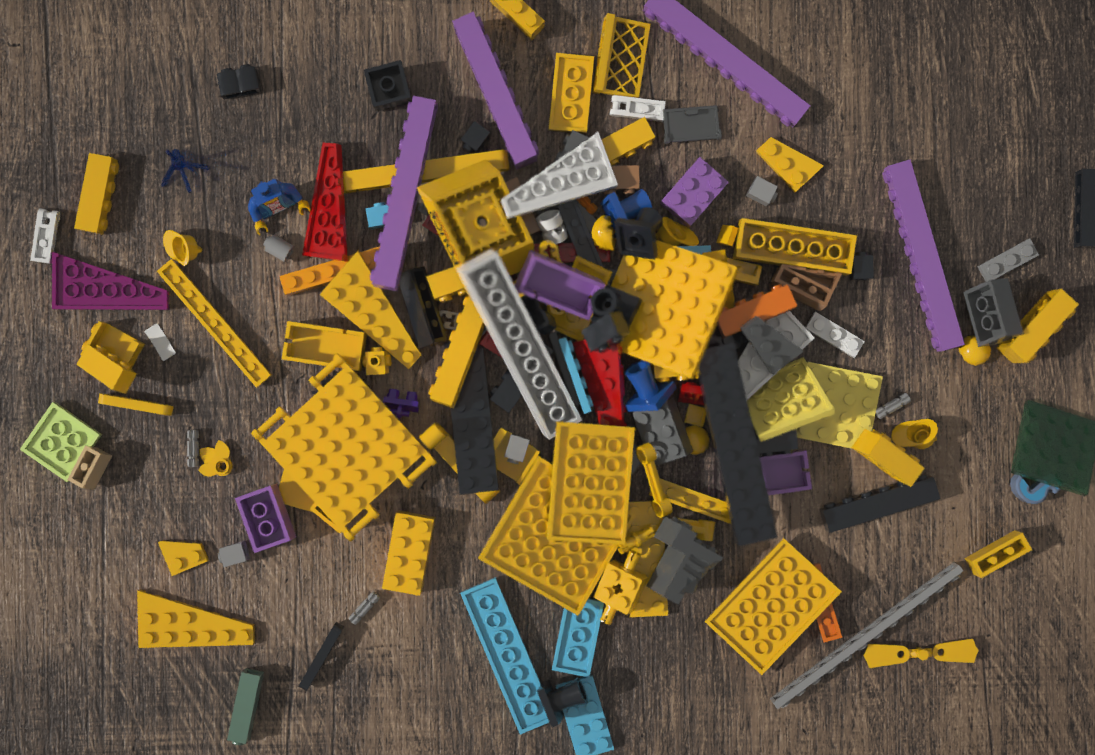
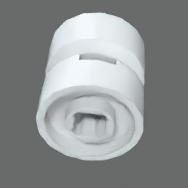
(551, 226)

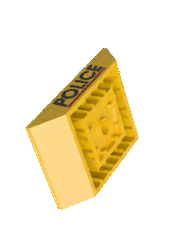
(456, 204)

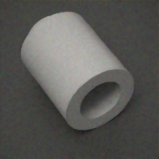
(278, 247)

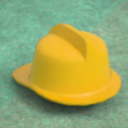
(676, 234)
(181, 247)
(915, 433)

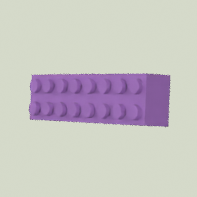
(494, 89)

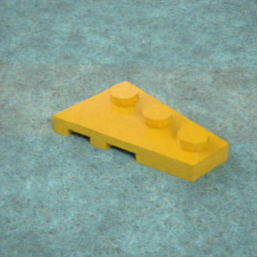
(788, 163)

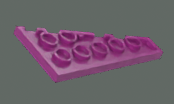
(89, 287)

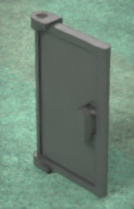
(691, 127)

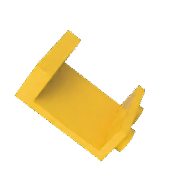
(115, 342)
(515, 471)

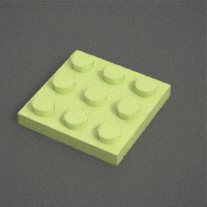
(59, 440)

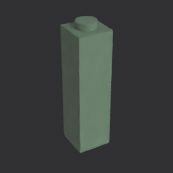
(245, 706)

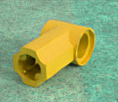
(702, 527)

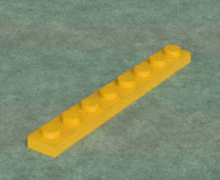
(214, 323)

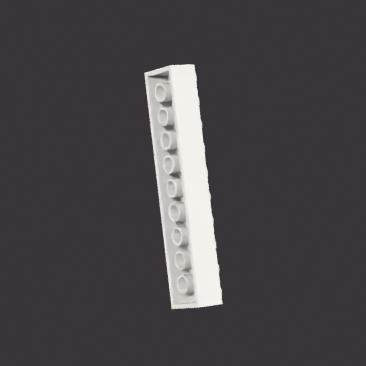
(518, 341)

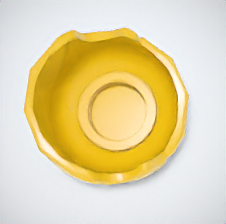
(972, 353)
(698, 438)

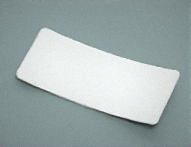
(160, 342)

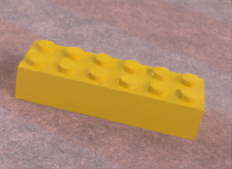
(794, 246)

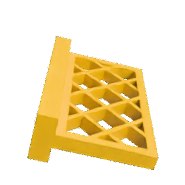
(606, 50)

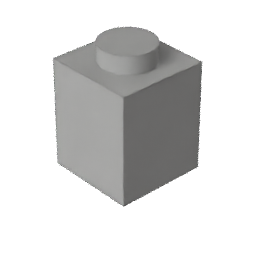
(762, 191)
(516, 449)
(233, 553)

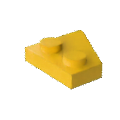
(182, 555)

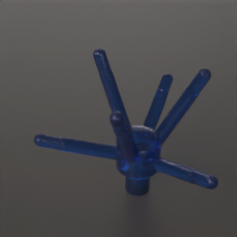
(179, 163)

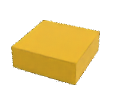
(727, 235)
(695, 415)

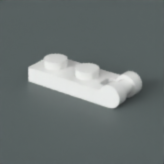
(637, 108)
(45, 236)

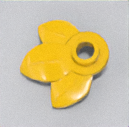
(214, 458)

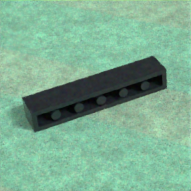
(879, 503)

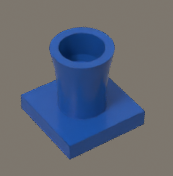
(626, 208)
(649, 394)

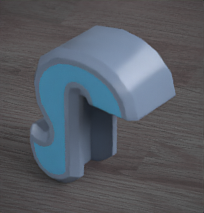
(1031, 494)

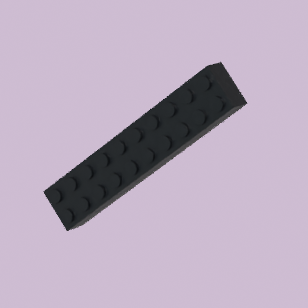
(735, 446)

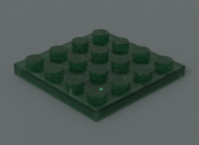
(1055, 448)

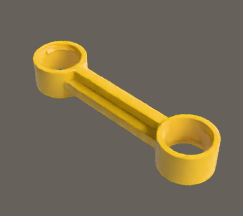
(647, 455)

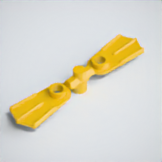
(954, 651)

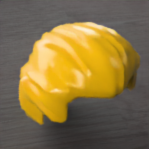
(603, 232)

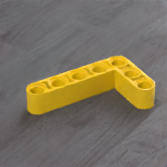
(443, 443)

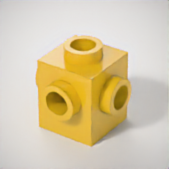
(372, 366)

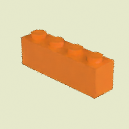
(762, 305)

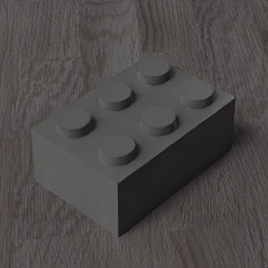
(993, 312)
(664, 432)

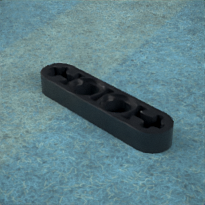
(321, 656)

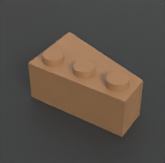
(807, 285)

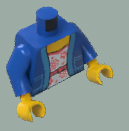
(272, 198)

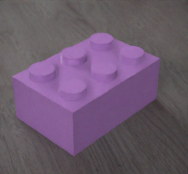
(694, 192)
(265, 518)

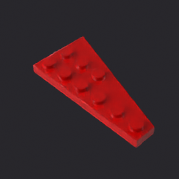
(326, 222)
(604, 381)

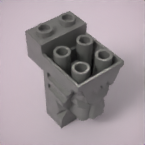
(683, 561)

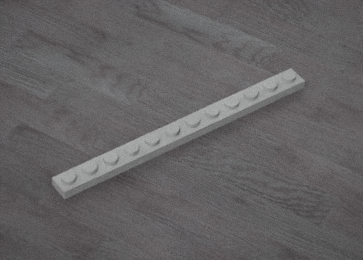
(870, 632)

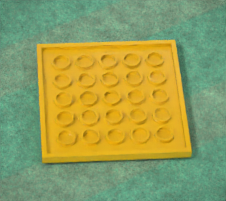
(678, 307)
(554, 568)

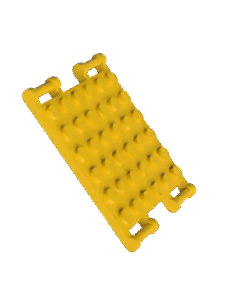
(344, 447)

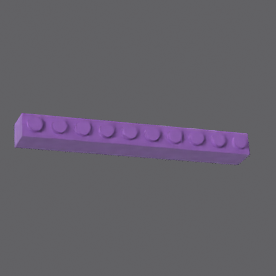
(727, 59)
(404, 193)
(923, 256)

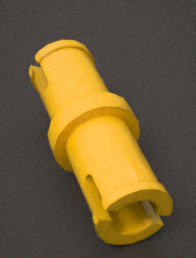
(636, 540)

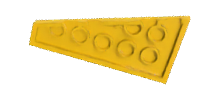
(370, 310)
(184, 625)

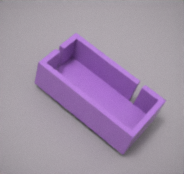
(558, 284)
(784, 472)

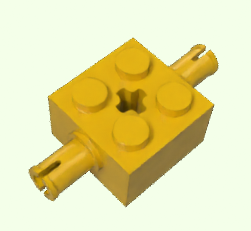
(609, 590)

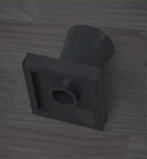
(638, 235)
(614, 300)
(562, 698)

